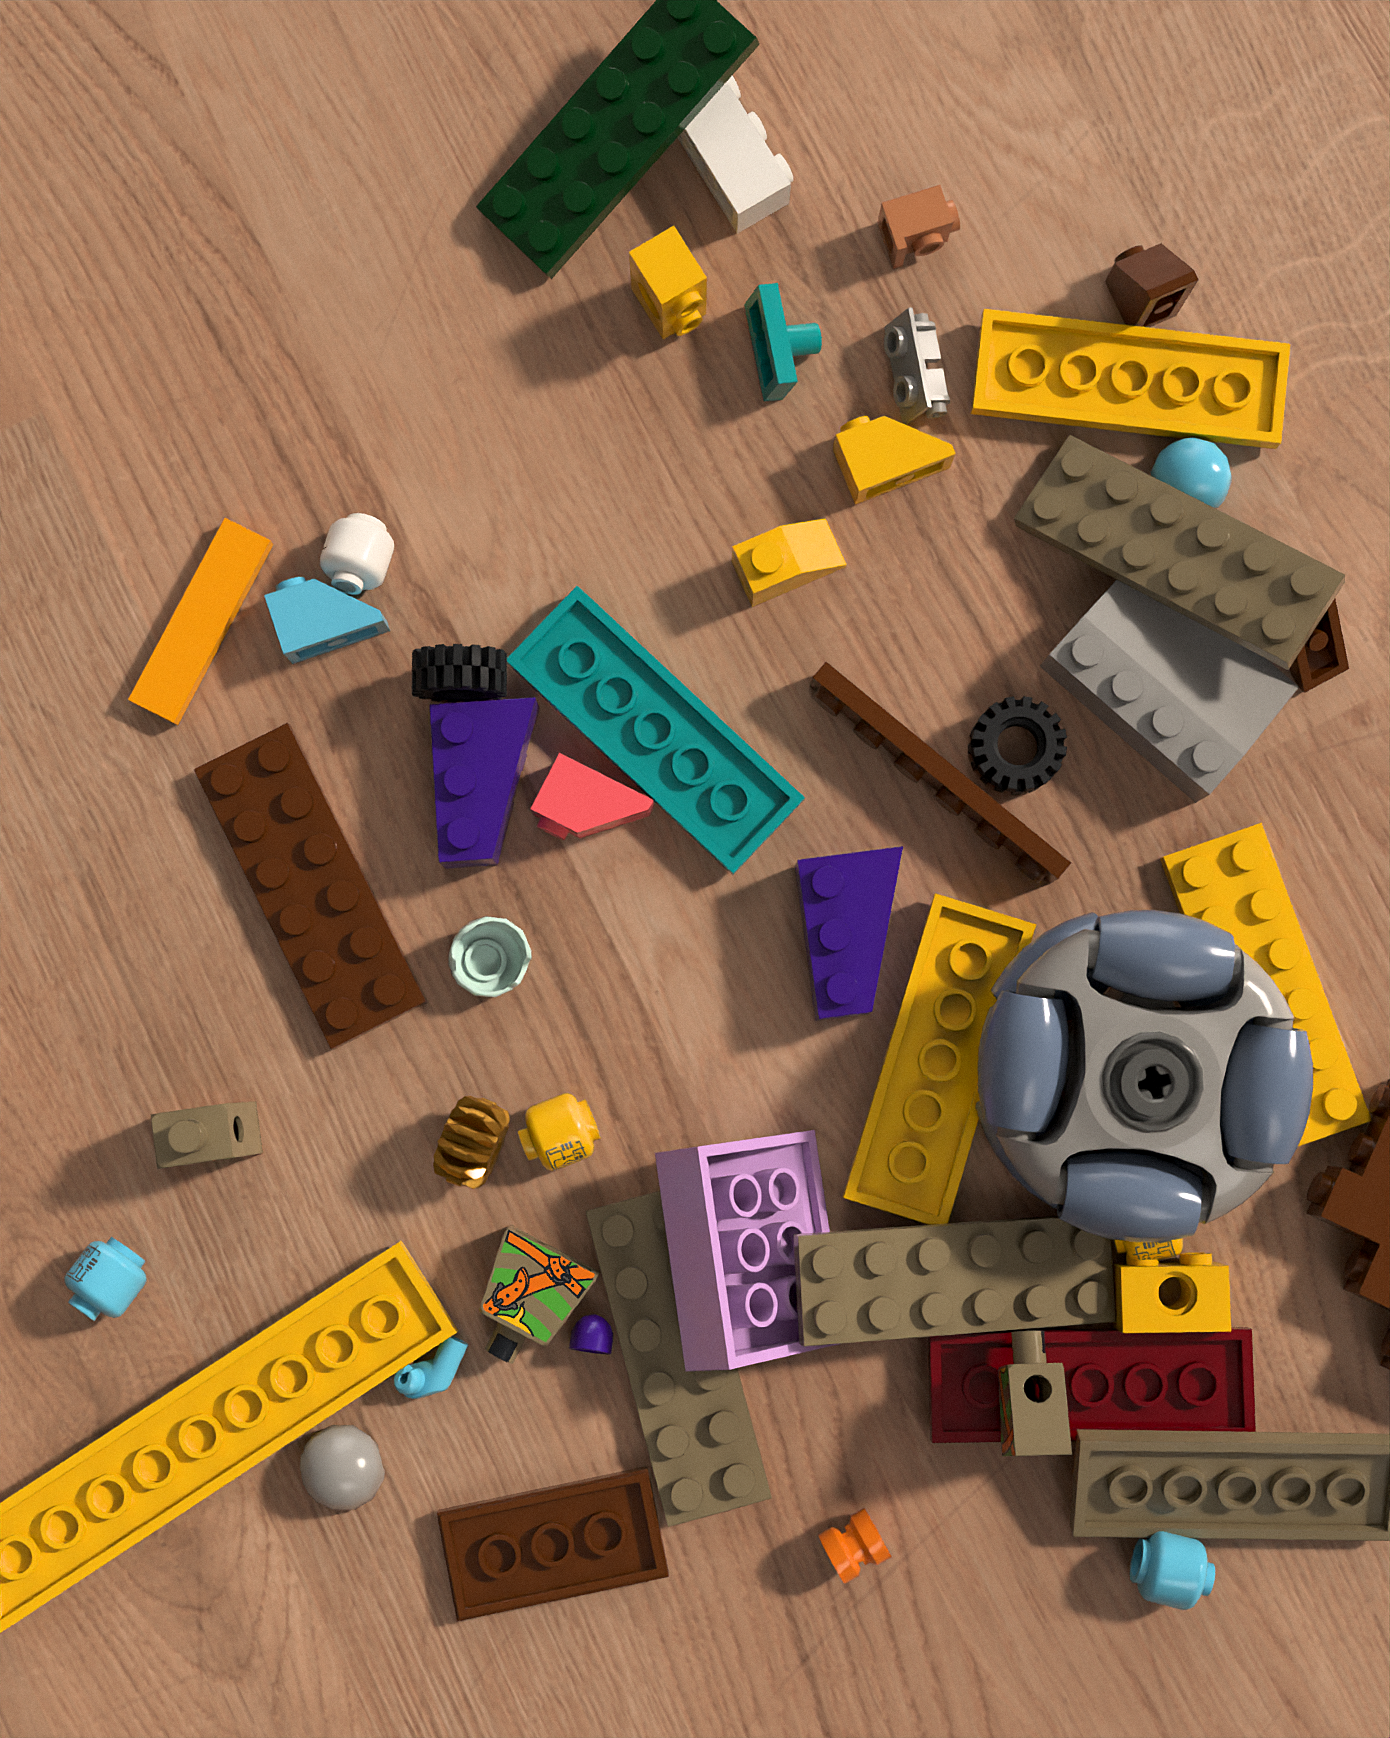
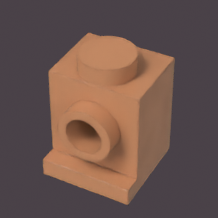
(917, 223)

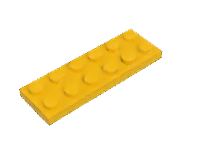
(1130, 378)
(1241, 890)
(928, 1080)

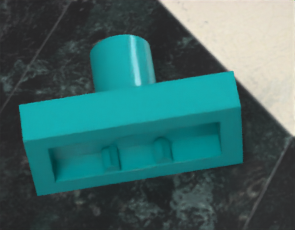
(776, 342)

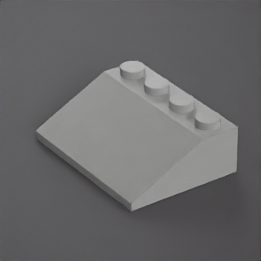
(1169, 686)

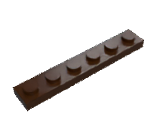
(953, 788)

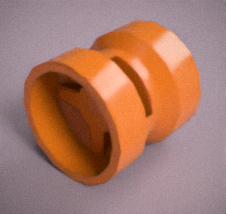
(857, 1544)

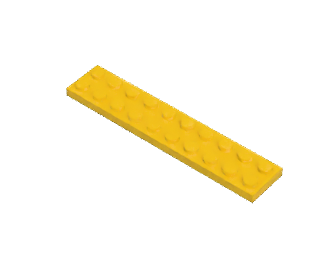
(214, 1428)

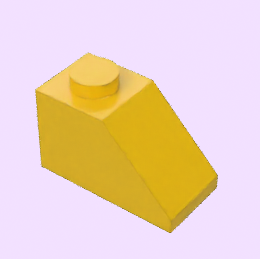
(887, 456)
(786, 559)

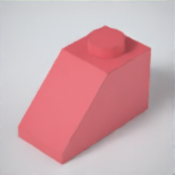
(585, 801)

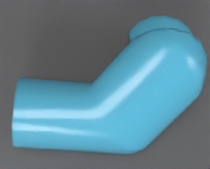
(434, 1374)

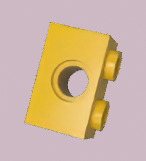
(669, 283)
(1202, 1303)

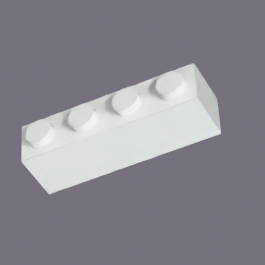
(735, 159)

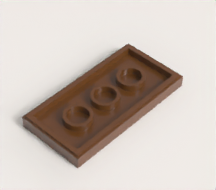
(552, 1543)

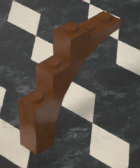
(1360, 1206)

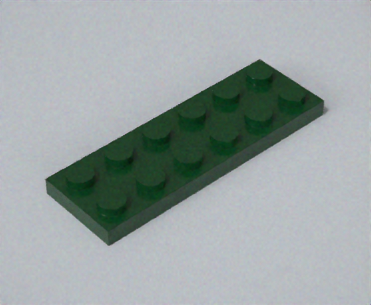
(616, 127)

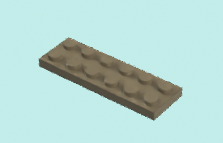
(1180, 551)
(950, 1280)
(690, 1420)
(1231, 1485)

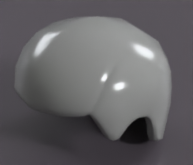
(341, 1467)

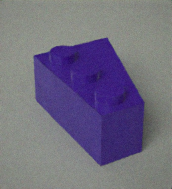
(476, 771)
(845, 926)

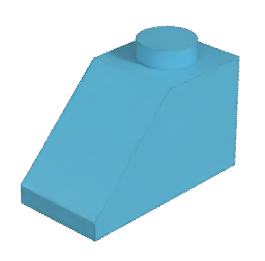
(319, 618)

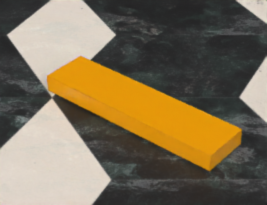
(201, 621)

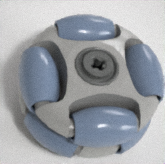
(1196, 1086)

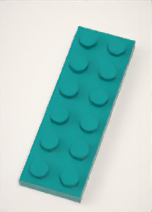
(655, 730)

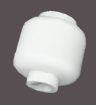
(357, 553)

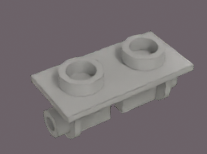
(910, 344)

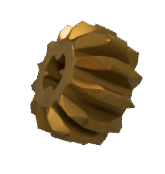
(471, 1142)

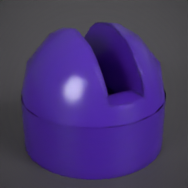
(592, 1335)

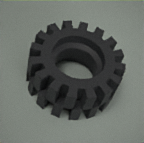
(459, 673)
(1017, 714)

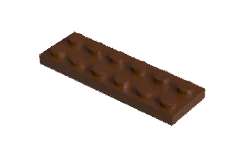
(310, 886)

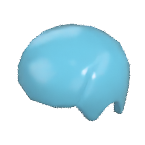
(1195, 469)

